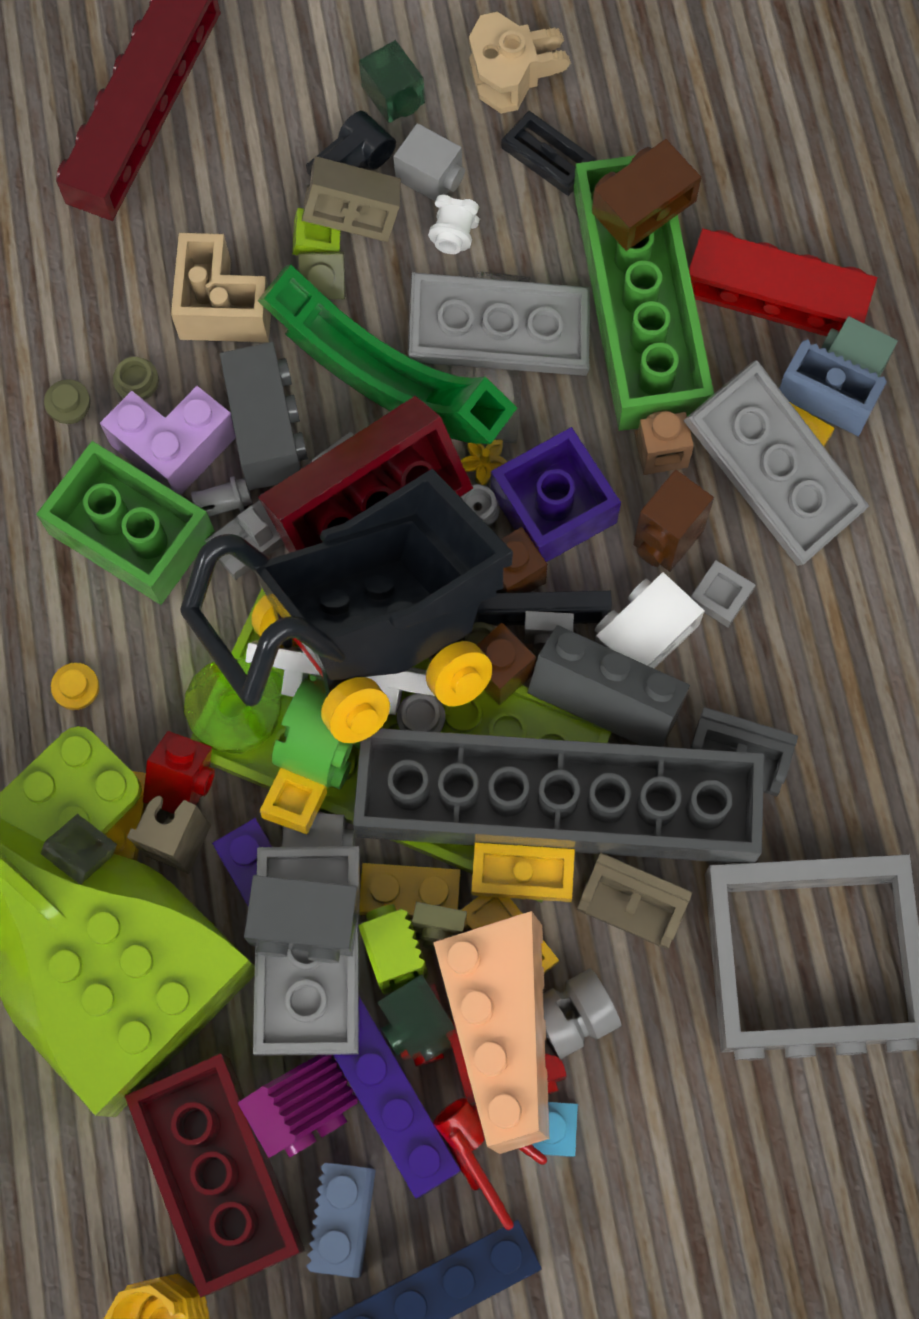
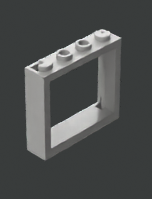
(811, 874)

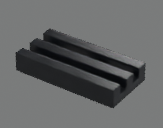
(547, 158)

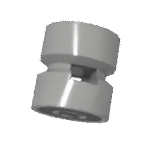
(591, 1006)

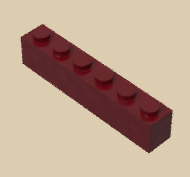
(135, 104)

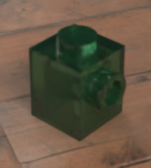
(392, 82)
(416, 1021)

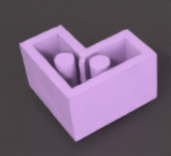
(173, 447)

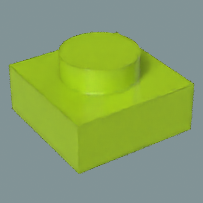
(313, 237)

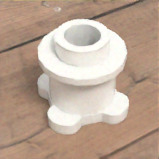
(454, 224)

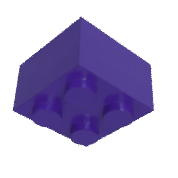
(556, 494)

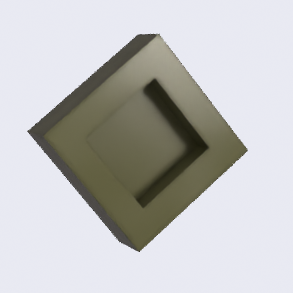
(325, 272)

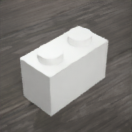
(652, 623)

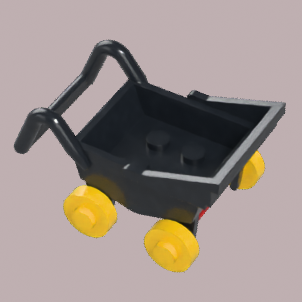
(368, 604)

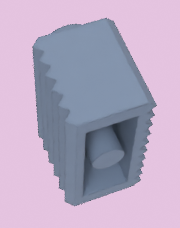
(831, 387)
(341, 1220)

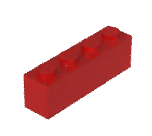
(778, 283)

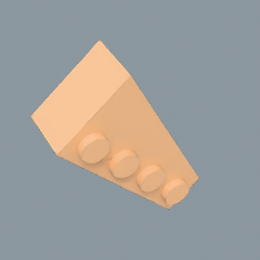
(498, 1013)

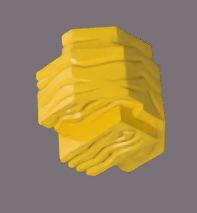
(159, 1299)

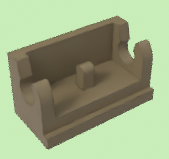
(352, 199)
(174, 841)
(634, 901)

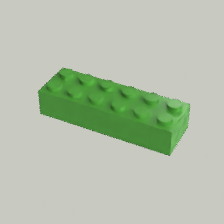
(643, 311)

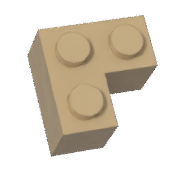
(212, 302)

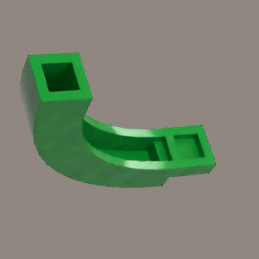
(468, 406)

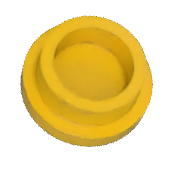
(74, 686)

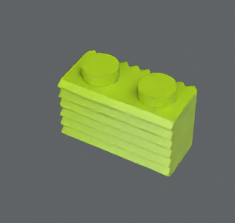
(392, 948)

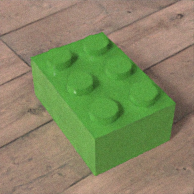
(126, 522)

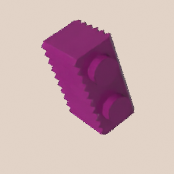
(297, 1104)

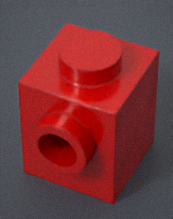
(178, 771)

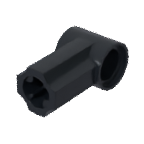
(359, 144)

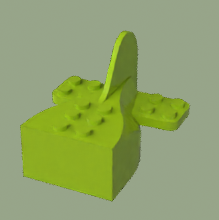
(107, 969)

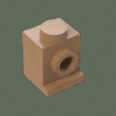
(660, 435)

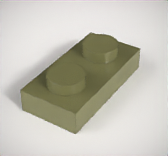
(437, 923)

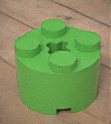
(309, 744)

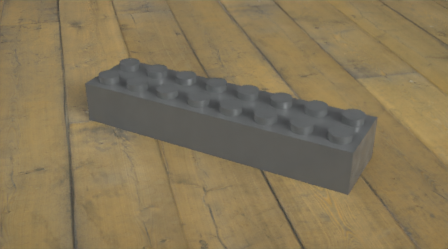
(560, 795)

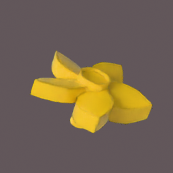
(483, 460)

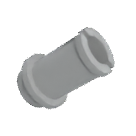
(223, 497)

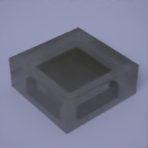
(78, 849)

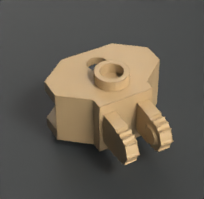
(511, 59)

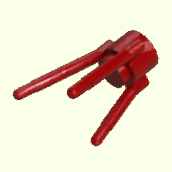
(463, 1132)

